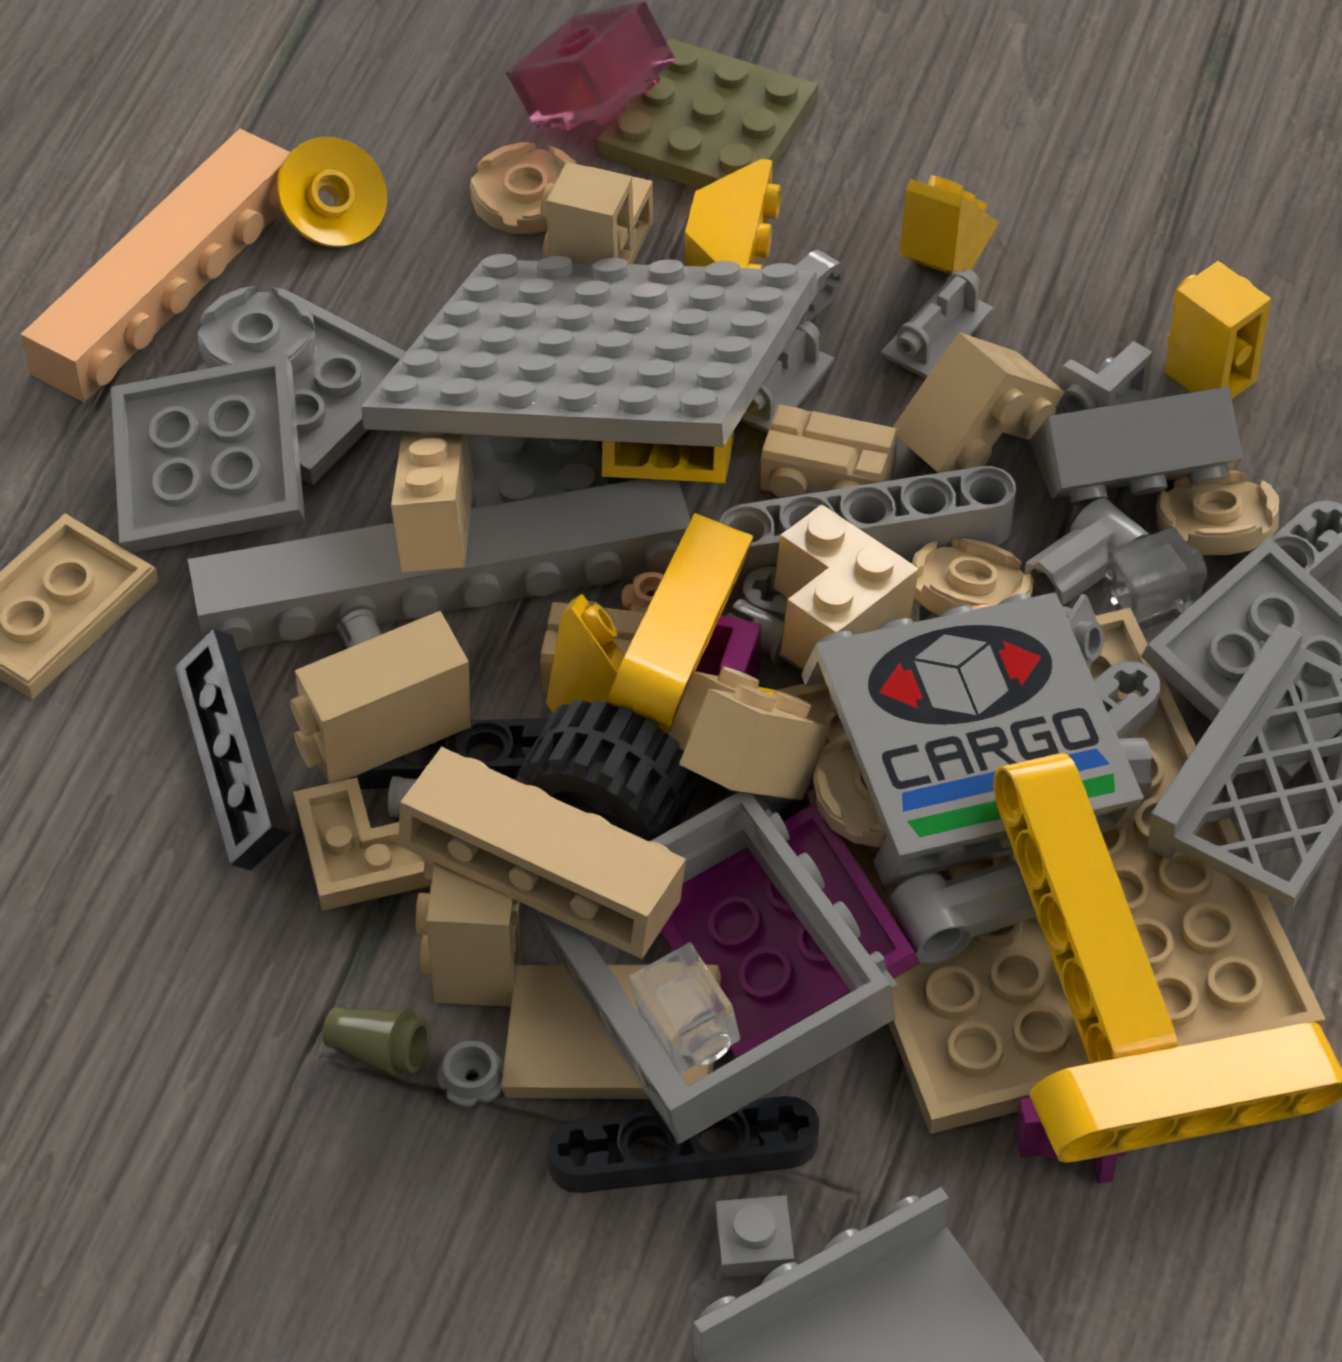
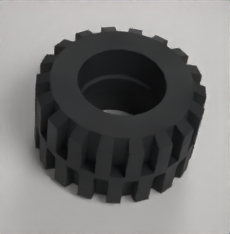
(612, 767)

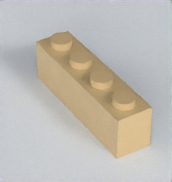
(541, 851)

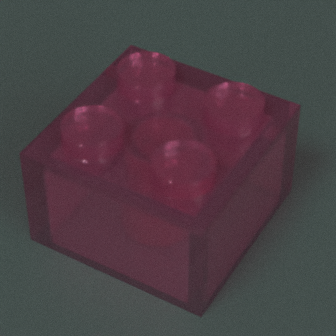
(591, 67)

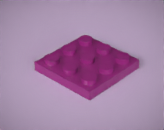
(761, 947)

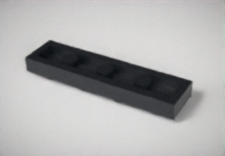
(232, 750)

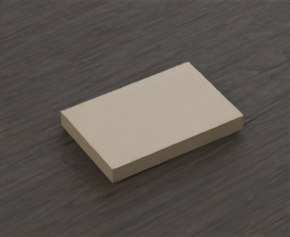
(62, 600)
(560, 1046)

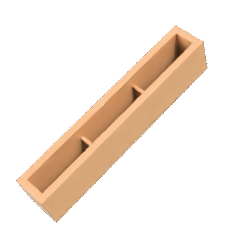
(156, 268)

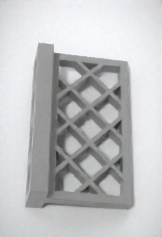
(1226, 752)

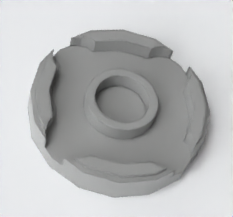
(256, 326)

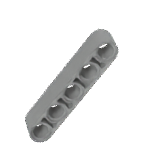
(896, 513)

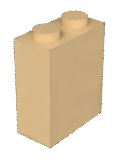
(382, 699)

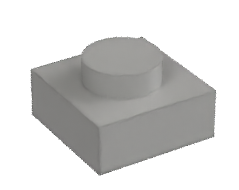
(753, 1235)

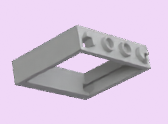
(704, 843)

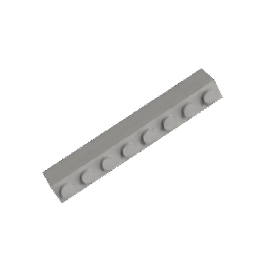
(510, 555)

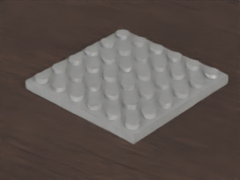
(596, 351)

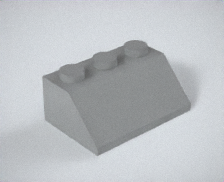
(1138, 445)

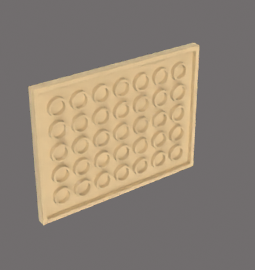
(997, 1014)

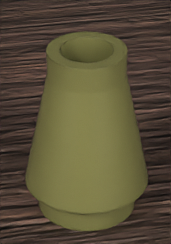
(381, 1037)

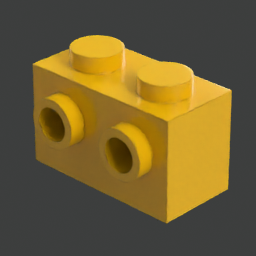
(1217, 331)

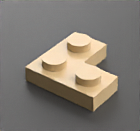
(349, 856)

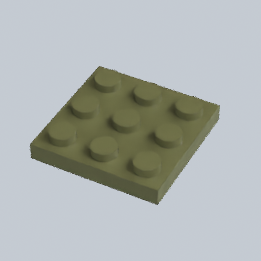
(708, 118)

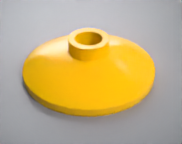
(347, 176)

